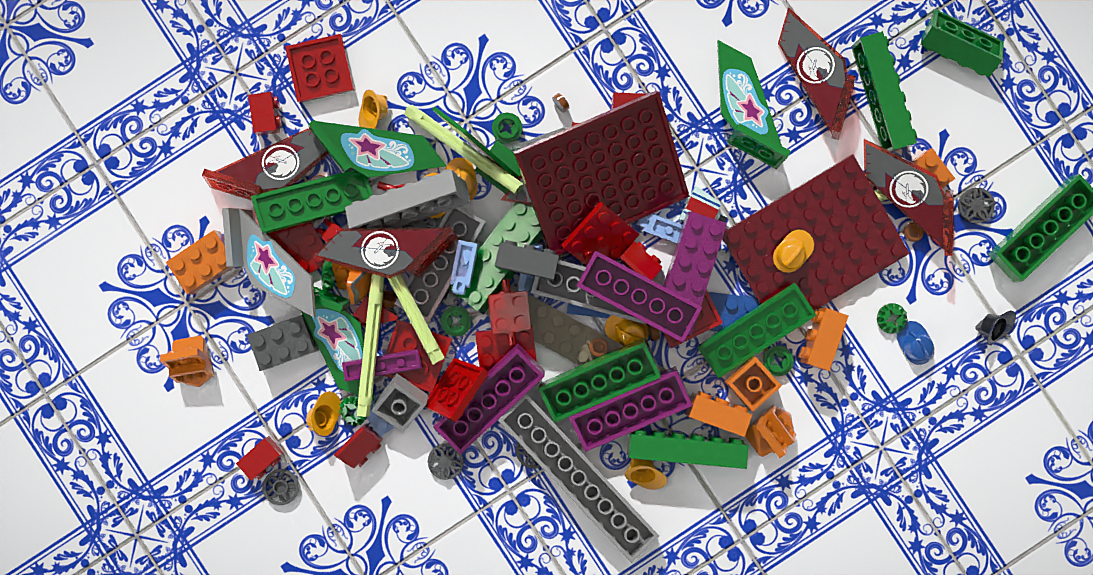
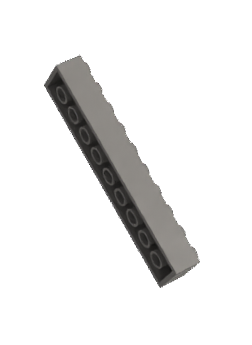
(578, 478)

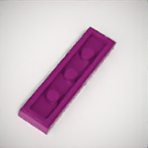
(385, 364)

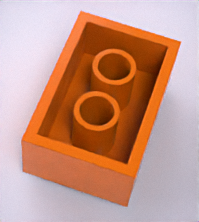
(200, 263)
(823, 338)
(719, 413)

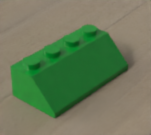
(962, 43)

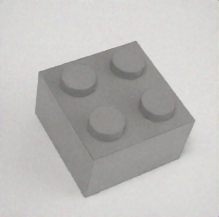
(400, 403)

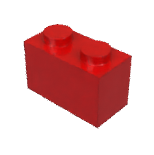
(264, 113)
(260, 458)

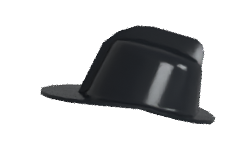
(996, 326)

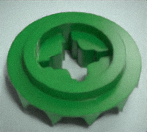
(508, 118)
(327, 277)
(884, 313)
(446, 321)
(786, 363)
(346, 406)

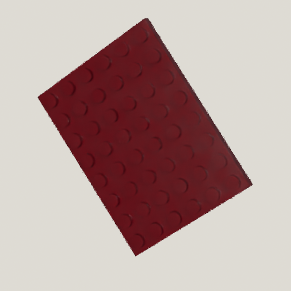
(613, 158)
(848, 233)

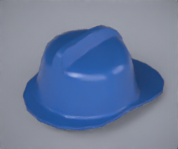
(916, 343)

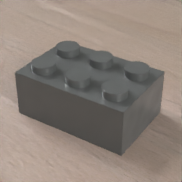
(527, 260)
(282, 343)

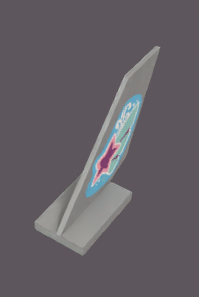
(266, 261)

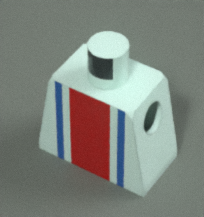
(703, 204)

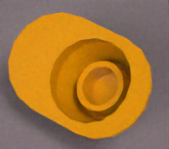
(373, 109)
(466, 171)
(793, 251)
(625, 330)
(324, 414)
(645, 474)

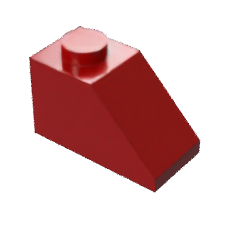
(361, 313)

